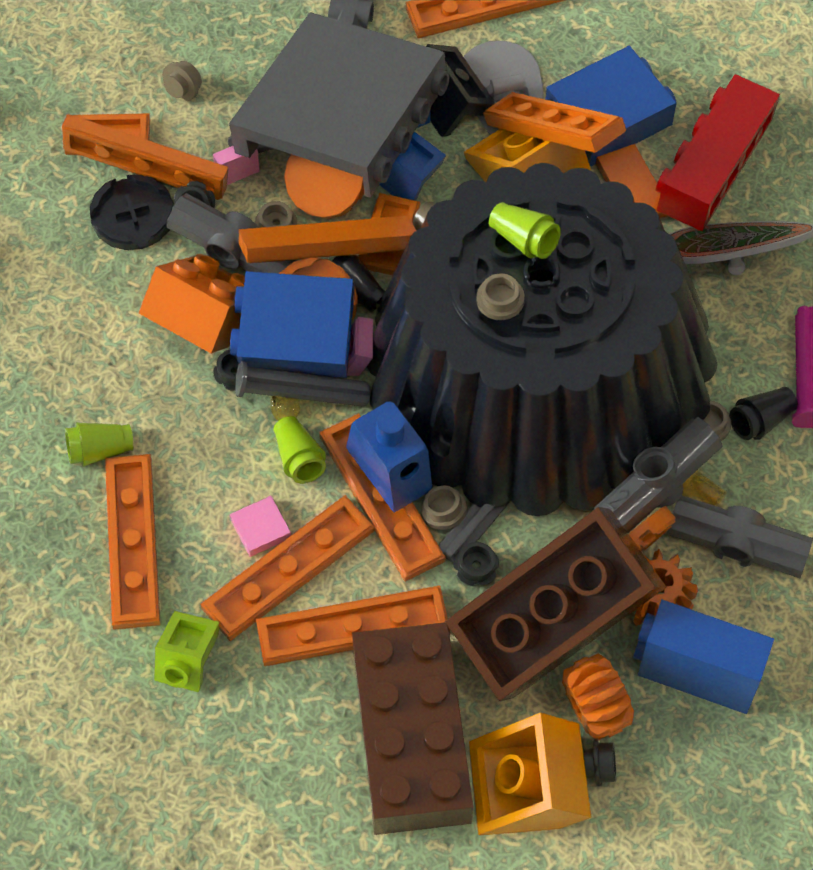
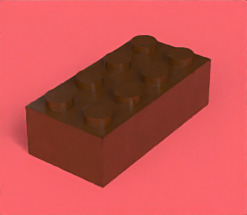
(555, 603)
(412, 729)

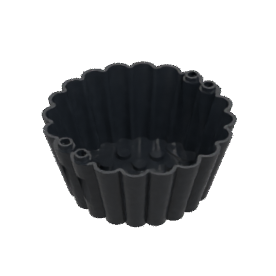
(572, 382)

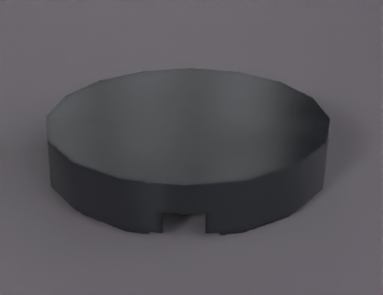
(131, 212)

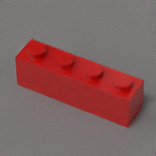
(717, 152)

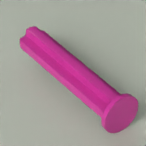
(804, 367)

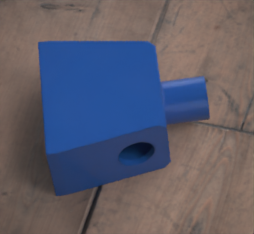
(385, 447)

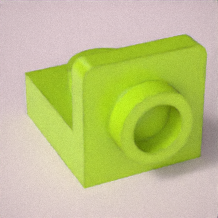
(184, 650)

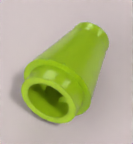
(526, 229)
(96, 441)
(299, 451)

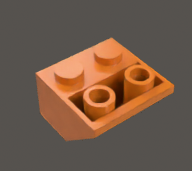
(194, 301)

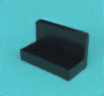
(463, 95)

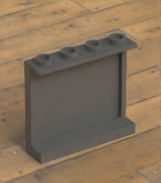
(342, 98)

